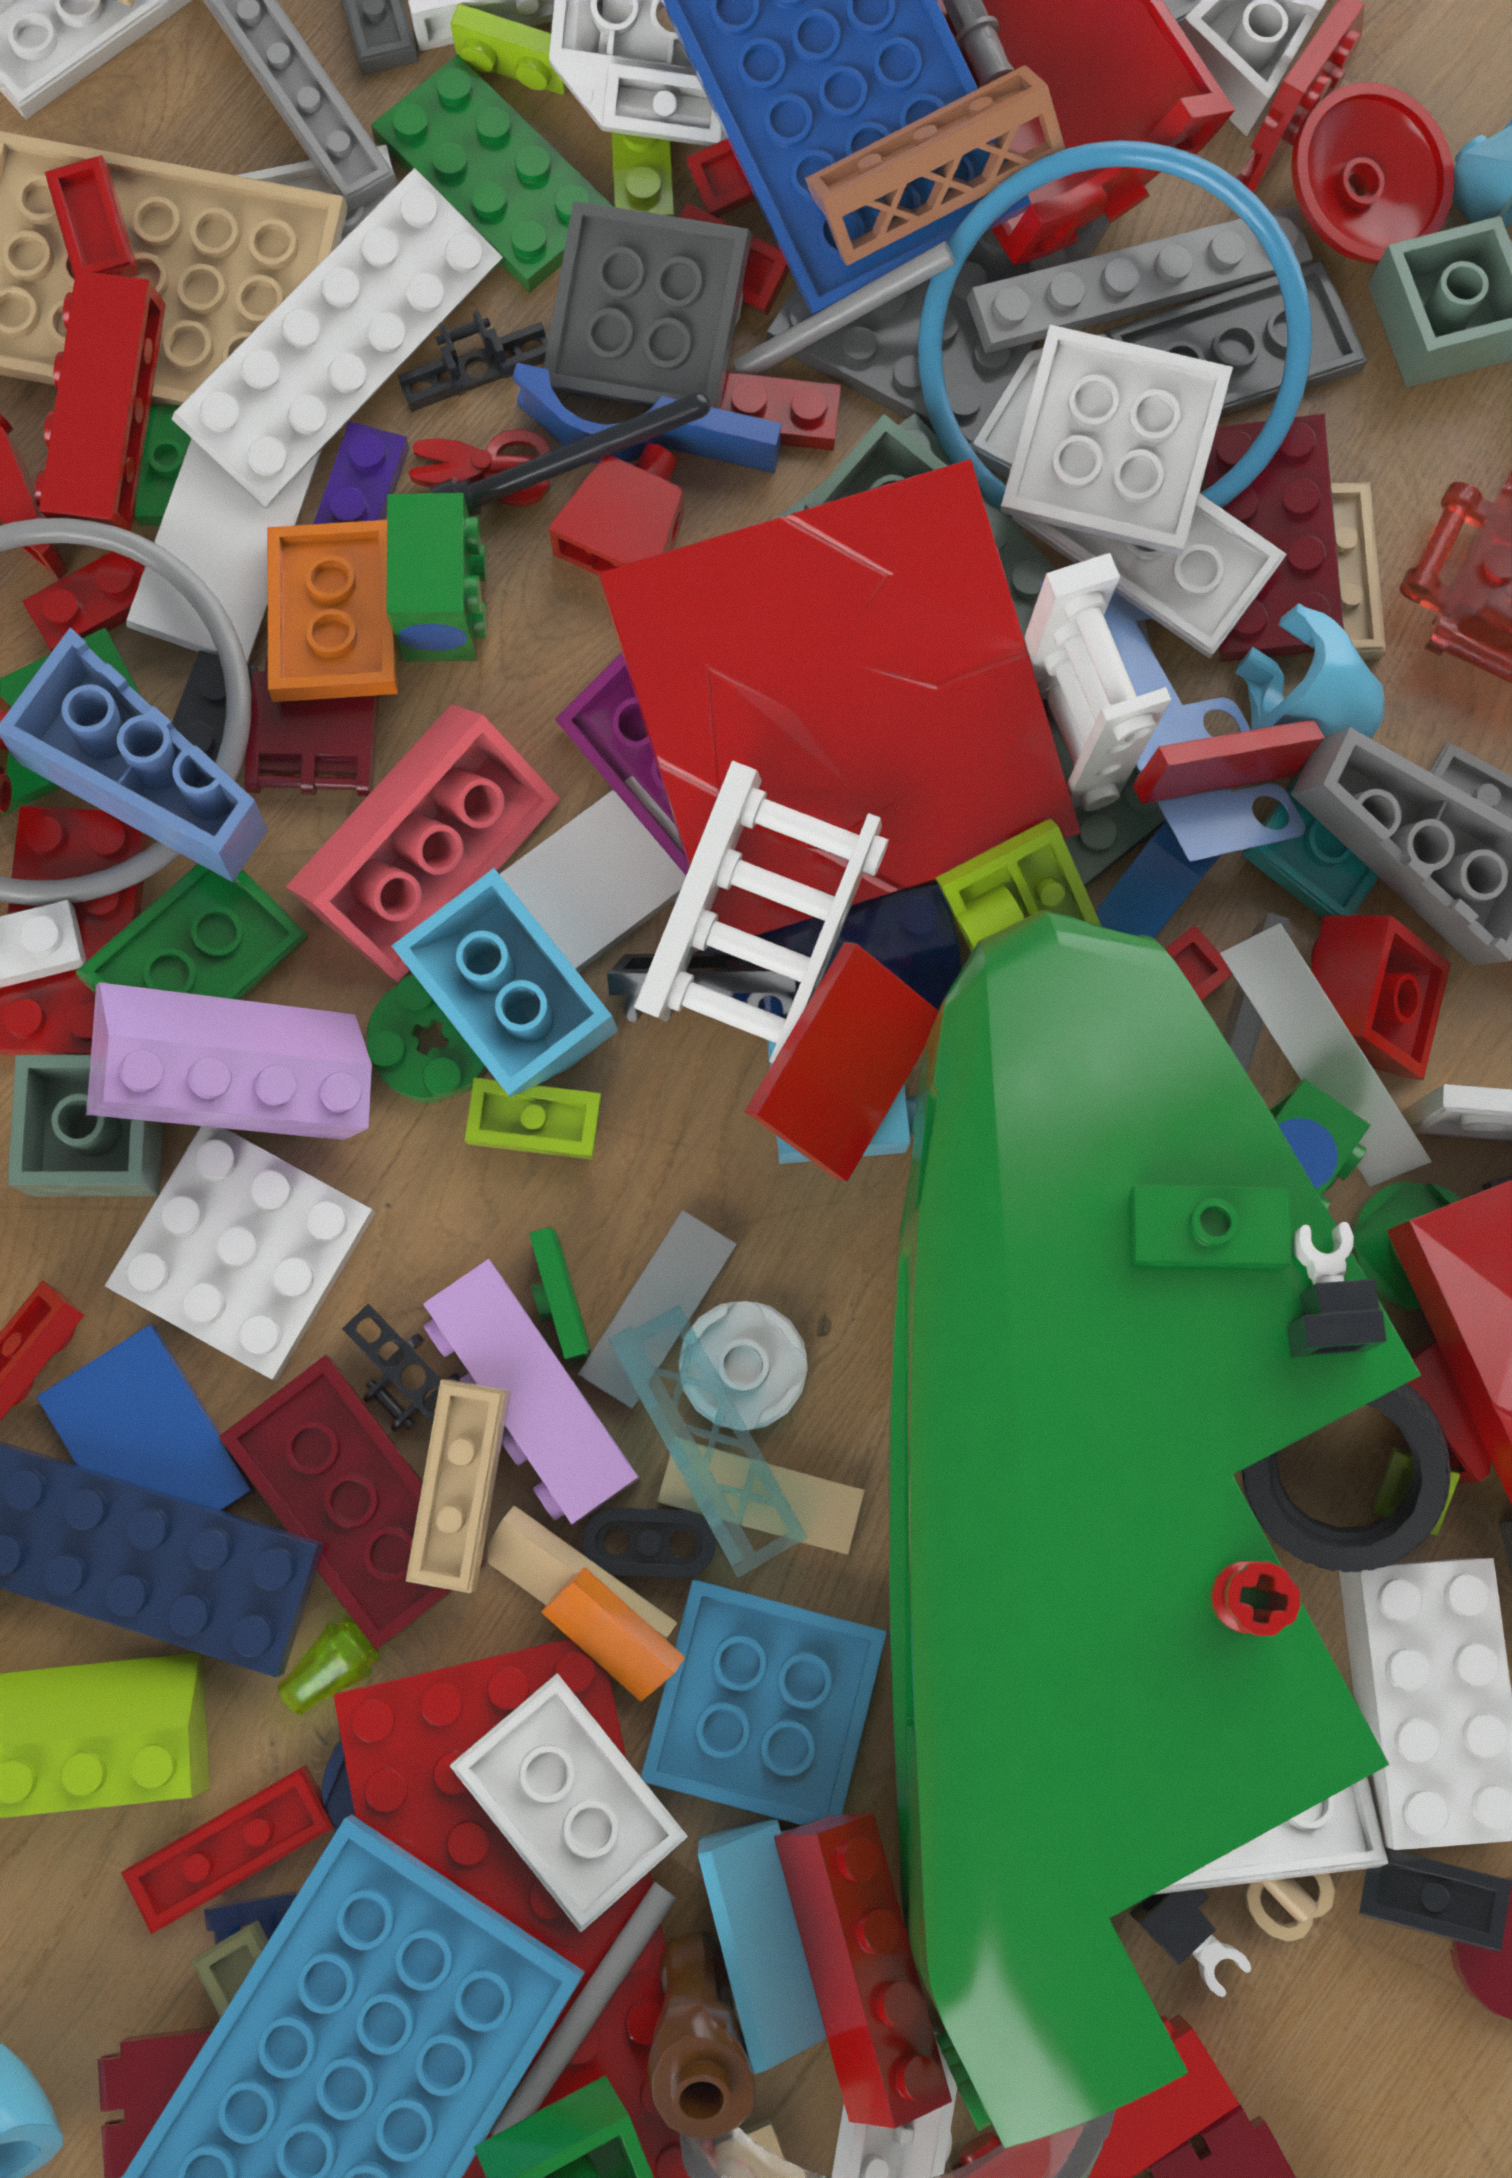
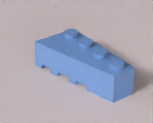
(113, 749)

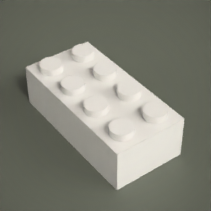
(1435, 1697)

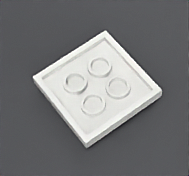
(1116, 439)
(241, 1250)

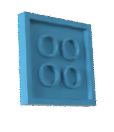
(764, 1705)

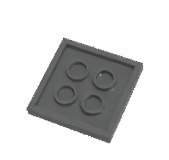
(645, 305)

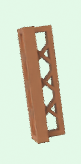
(925, 146)

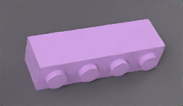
(546, 1411)

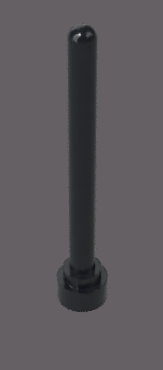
(577, 453)

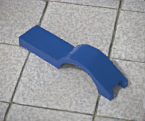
(717, 436)

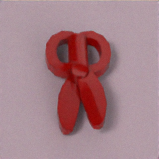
(470, 463)

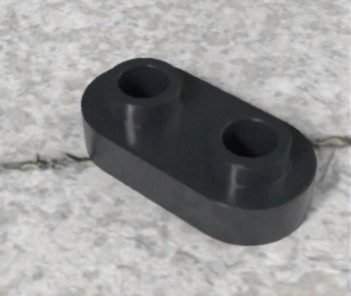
(649, 1542)

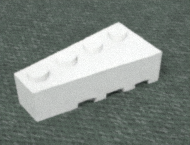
(1249, 47)

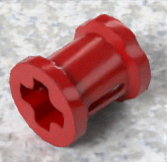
(1268, 1578)

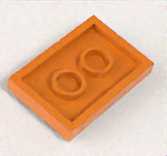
(329, 612)

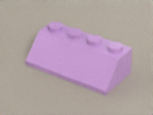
(227, 1064)

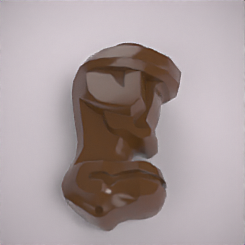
(698, 2049)

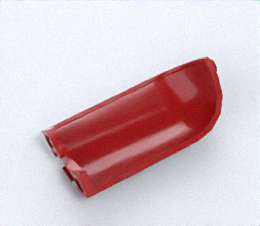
(1111, 77)

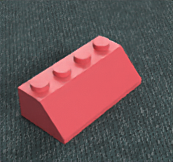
(424, 836)

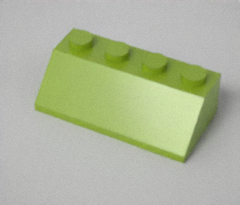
(103, 1735)

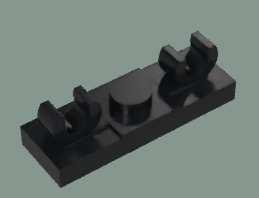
(710, 969)

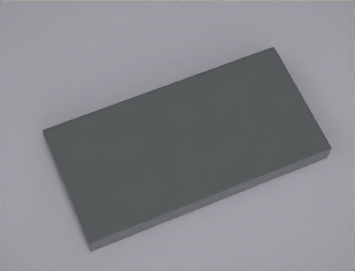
(1250, 334)

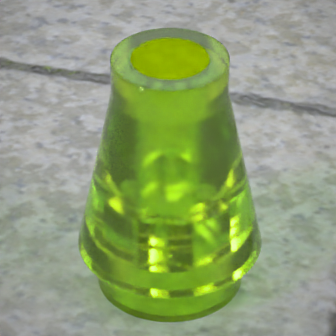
(330, 1665)

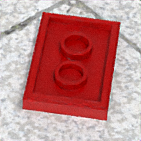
(844, 1062)

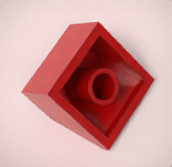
(1383, 988)

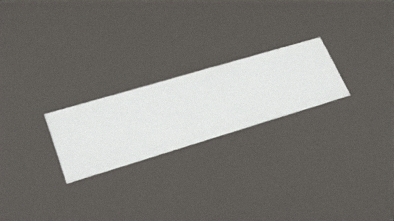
(1323, 1048)

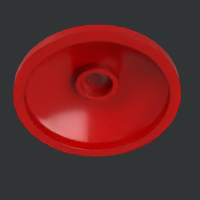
(1391, 158)

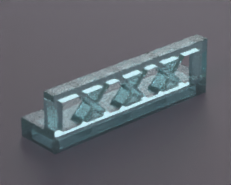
(685, 1451)

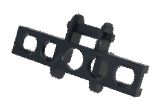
(457, 366)
(393, 1370)

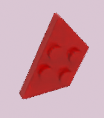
(1307, 83)

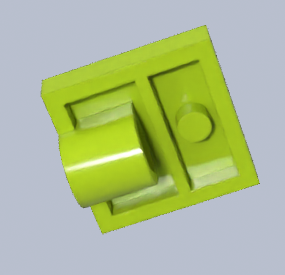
(1014, 882)

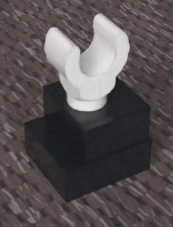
(1336, 1312)
(1183, 1930)

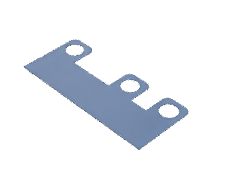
(1207, 821)

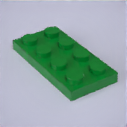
(488, 167)

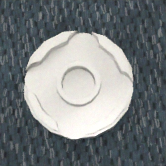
(756, 1359)

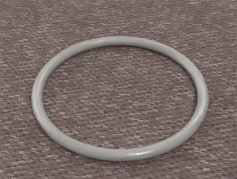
(235, 677)

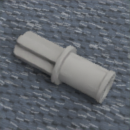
(979, 39)

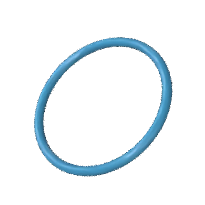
(1135, 155)

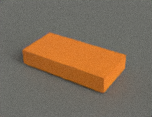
(613, 1634)

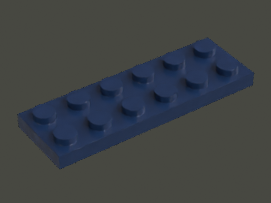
(152, 1561)

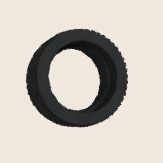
(1383, 1541)

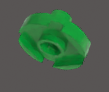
(396, 1049)
(1373, 1246)

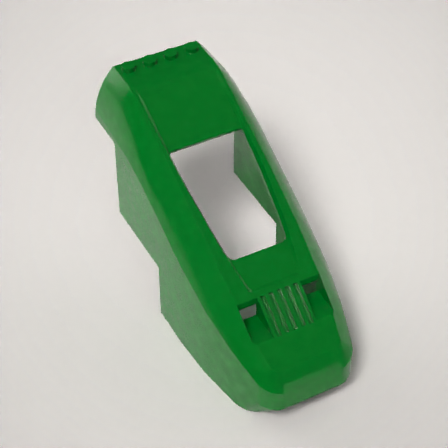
(1071, 1497)

